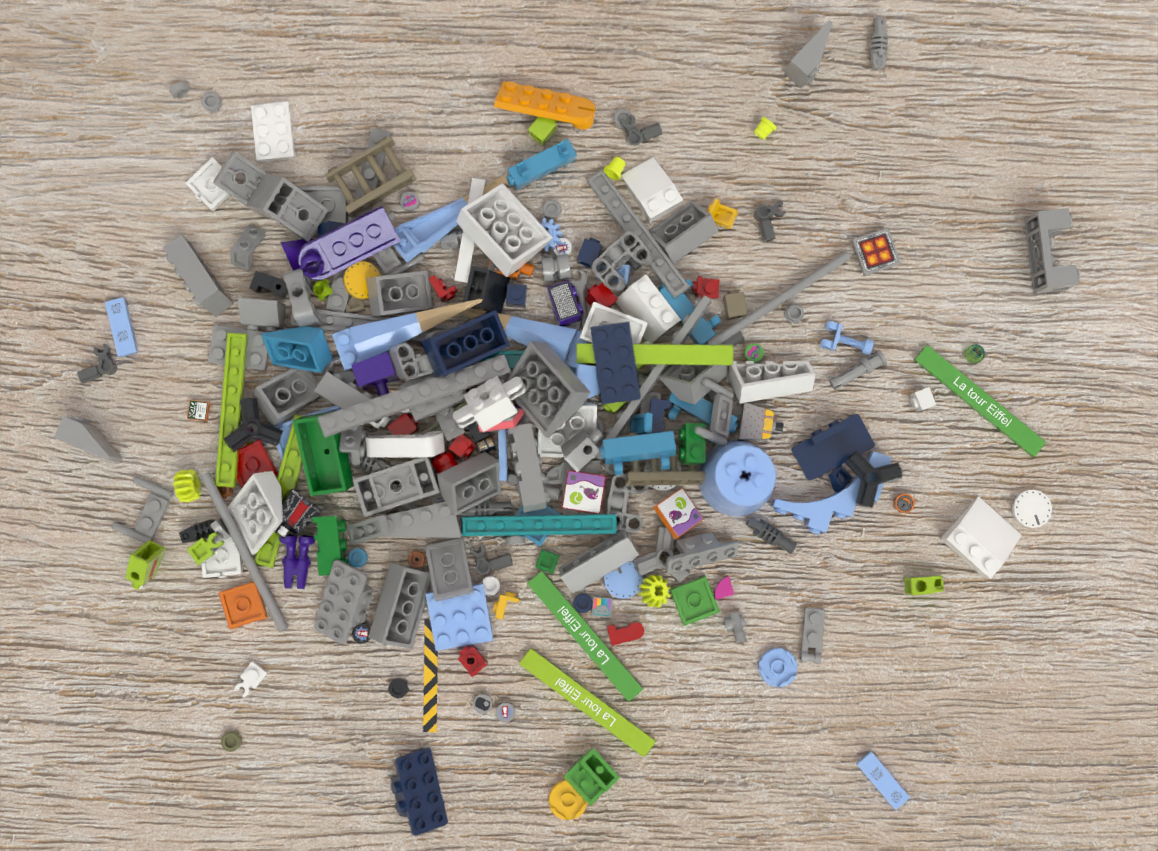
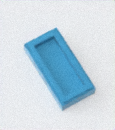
(641, 424)

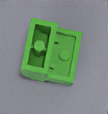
(591, 776)

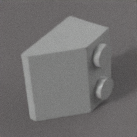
(261, 314)

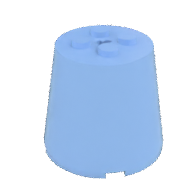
(722, 481)

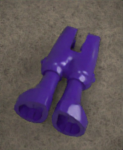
(295, 566)

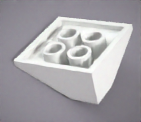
(584, 418)
(258, 509)

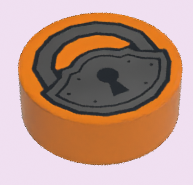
(904, 503)

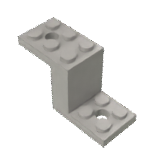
(270, 196)

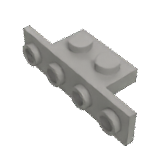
(700, 551)

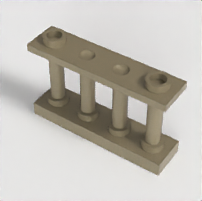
(387, 186)
(656, 477)

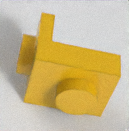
(722, 215)
(500, 607)

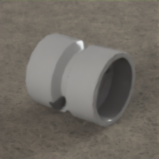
(556, 268)

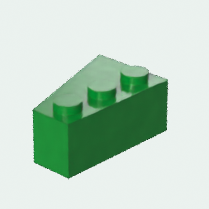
(330, 542)

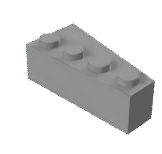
(196, 276)
(426, 521)

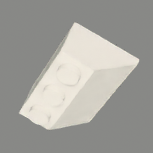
(646, 303)

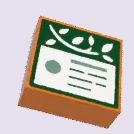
(198, 410)

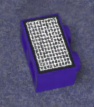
(565, 304)

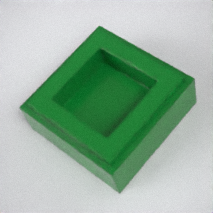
(547, 561)

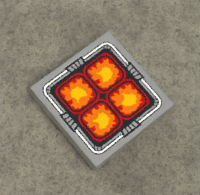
(875, 251)

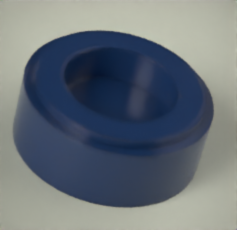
(583, 603)

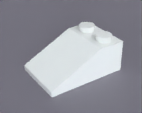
(652, 190)

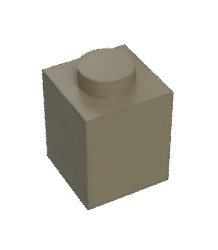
(735, 305)

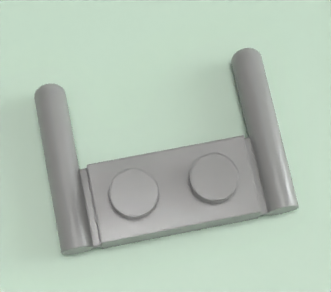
(389, 261)
(720, 414)
(151, 514)

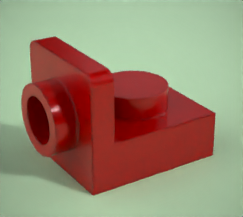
(439, 286)
(706, 287)

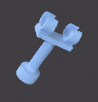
(866, 346)

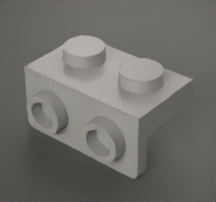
(352, 442)

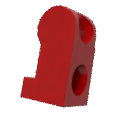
(625, 634)

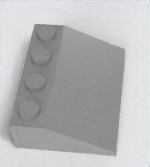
(551, 388)

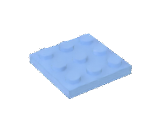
(460, 619)

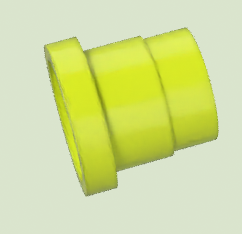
(764, 128)
(615, 168)

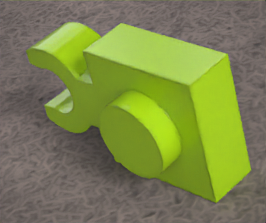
(203, 549)

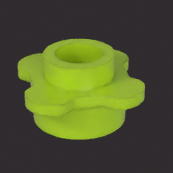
(322, 289)

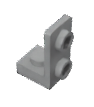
(244, 247)

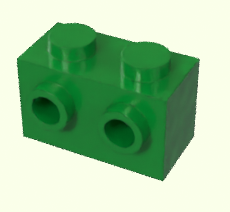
(692, 445)

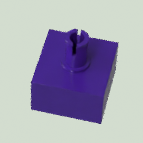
(375, 373)

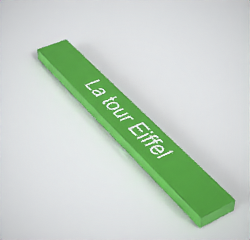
(980, 401)
(585, 636)

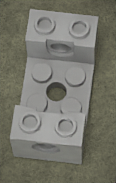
(1038, 233)
(417, 481)

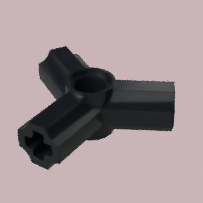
(250, 415)
(883, 474)

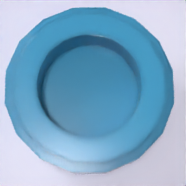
(357, 557)

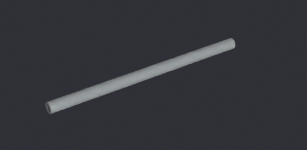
(779, 299)
(244, 551)

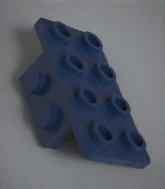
(832, 446)
(418, 792)

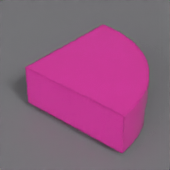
(723, 588)

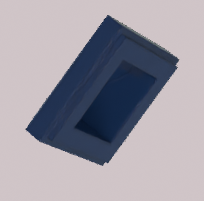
(839, 478)

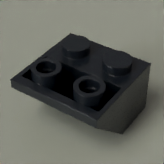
(487, 286)

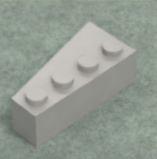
(527, 468)

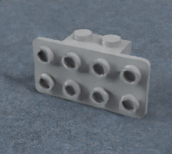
(343, 602)

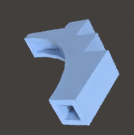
(841, 503)

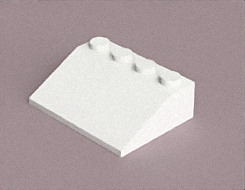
(503, 229)

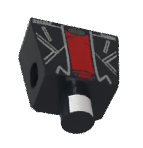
(296, 513)

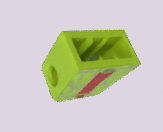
(144, 564)

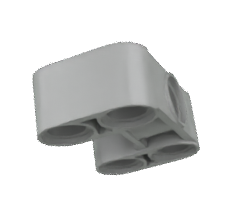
(617, 255)
(299, 291)
(418, 366)
(618, 503)

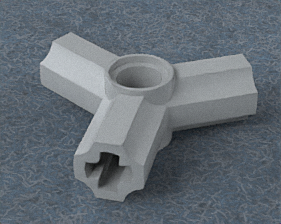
(652, 561)

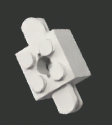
(490, 403)

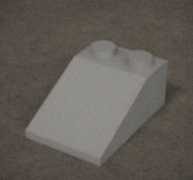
(805, 63)
(399, 293)
(286, 395)
(81, 434)

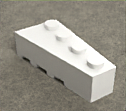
(770, 380)

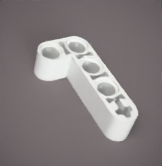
(422, 445)

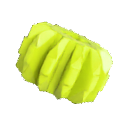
(187, 485)
(654, 591)

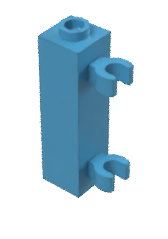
(541, 164)
(683, 307)
(701, 411)
(639, 448)

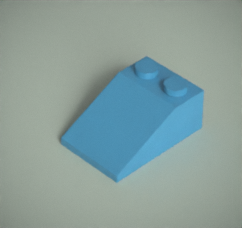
(298, 348)

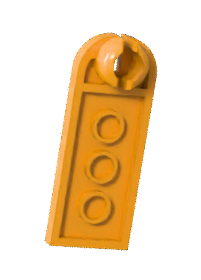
(546, 104)

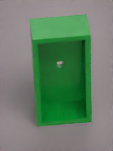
(323, 471)

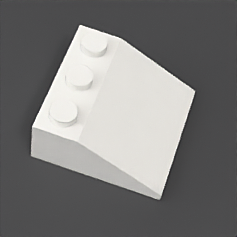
(981, 538)

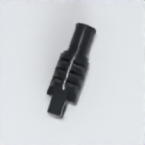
(198, 531)

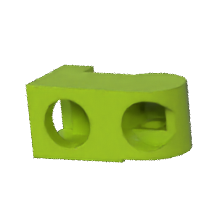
(923, 585)

